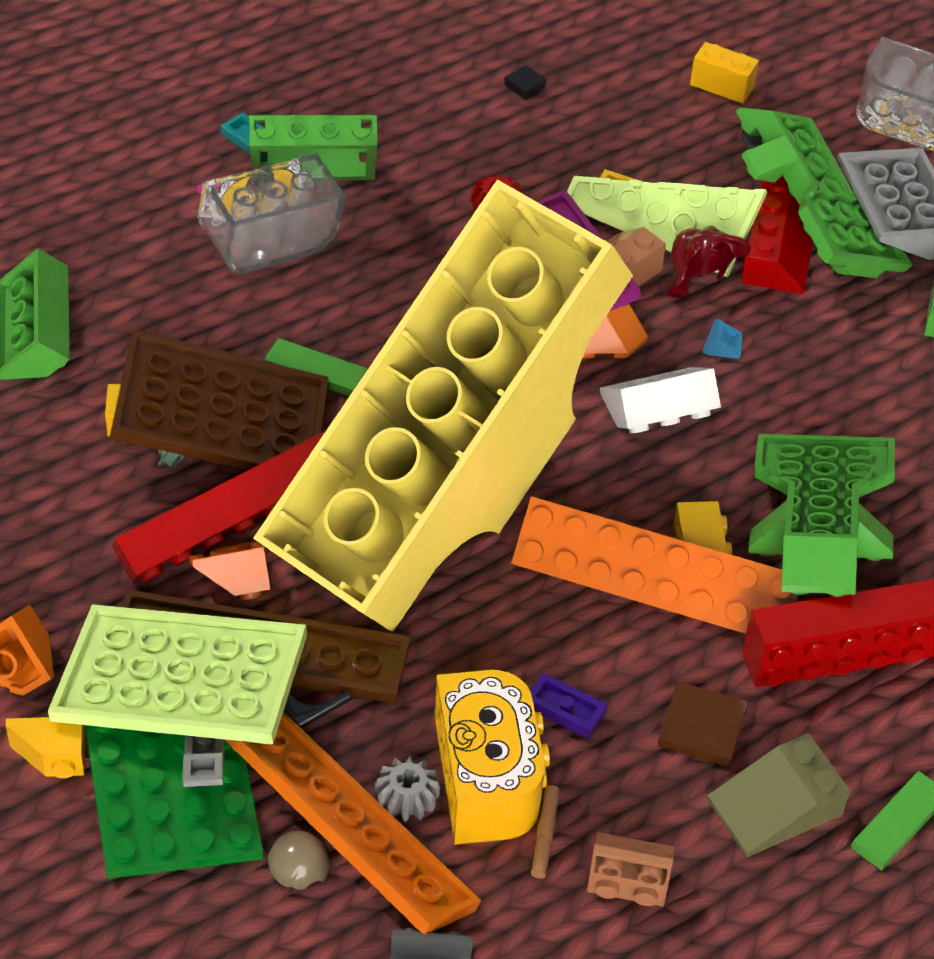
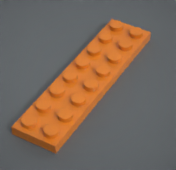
(646, 566)
(360, 828)

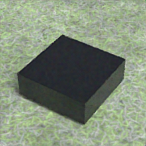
(525, 82)

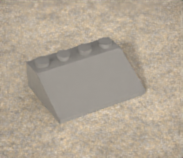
(895, 195)

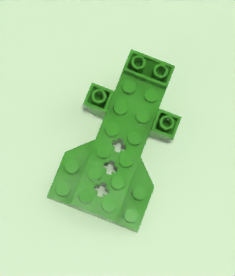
(826, 201)
(821, 522)

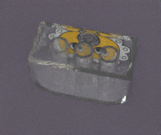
(899, 93)
(272, 213)

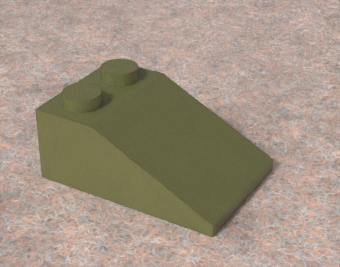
(780, 796)

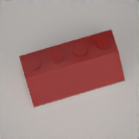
(778, 243)

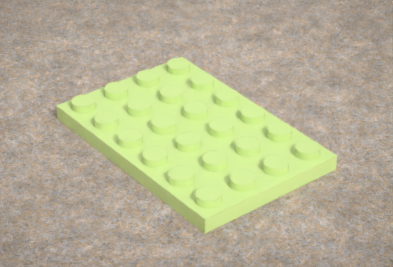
(179, 674)

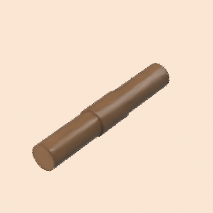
(545, 831)

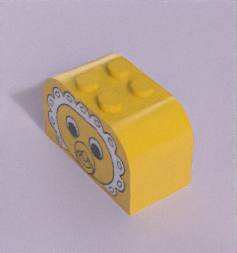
(490, 754)

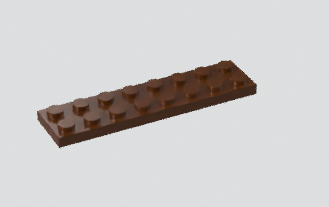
(333, 655)

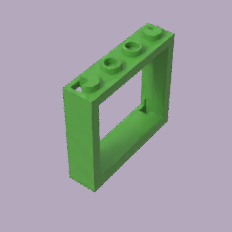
(333, 137)

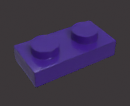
(567, 705)

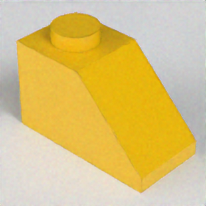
(49, 746)

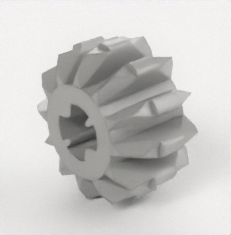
(407, 788)

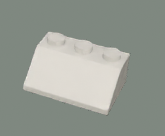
(662, 398)

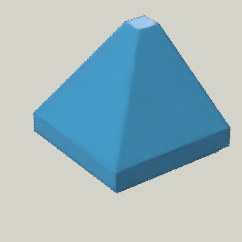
(723, 341)

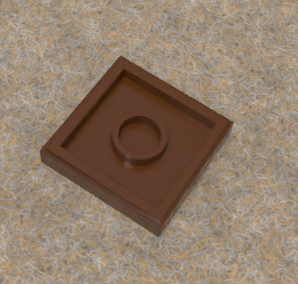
(703, 724)

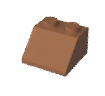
(640, 252)

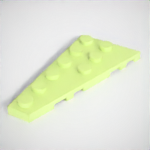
(667, 207)

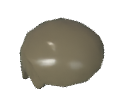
(298, 860)

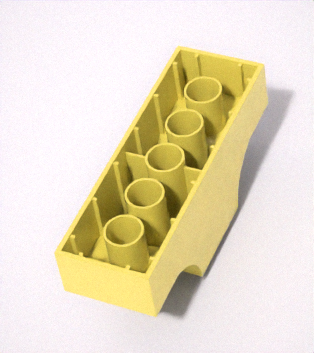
(451, 408)

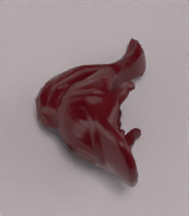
(701, 253)

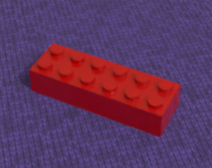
(840, 634)

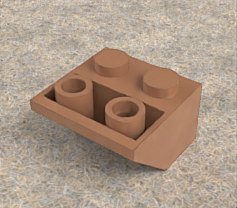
(630, 869)

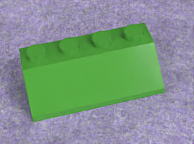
(34, 318)

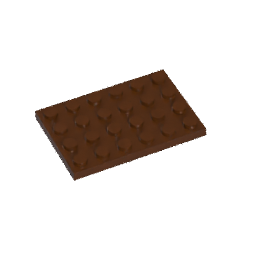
(214, 402)

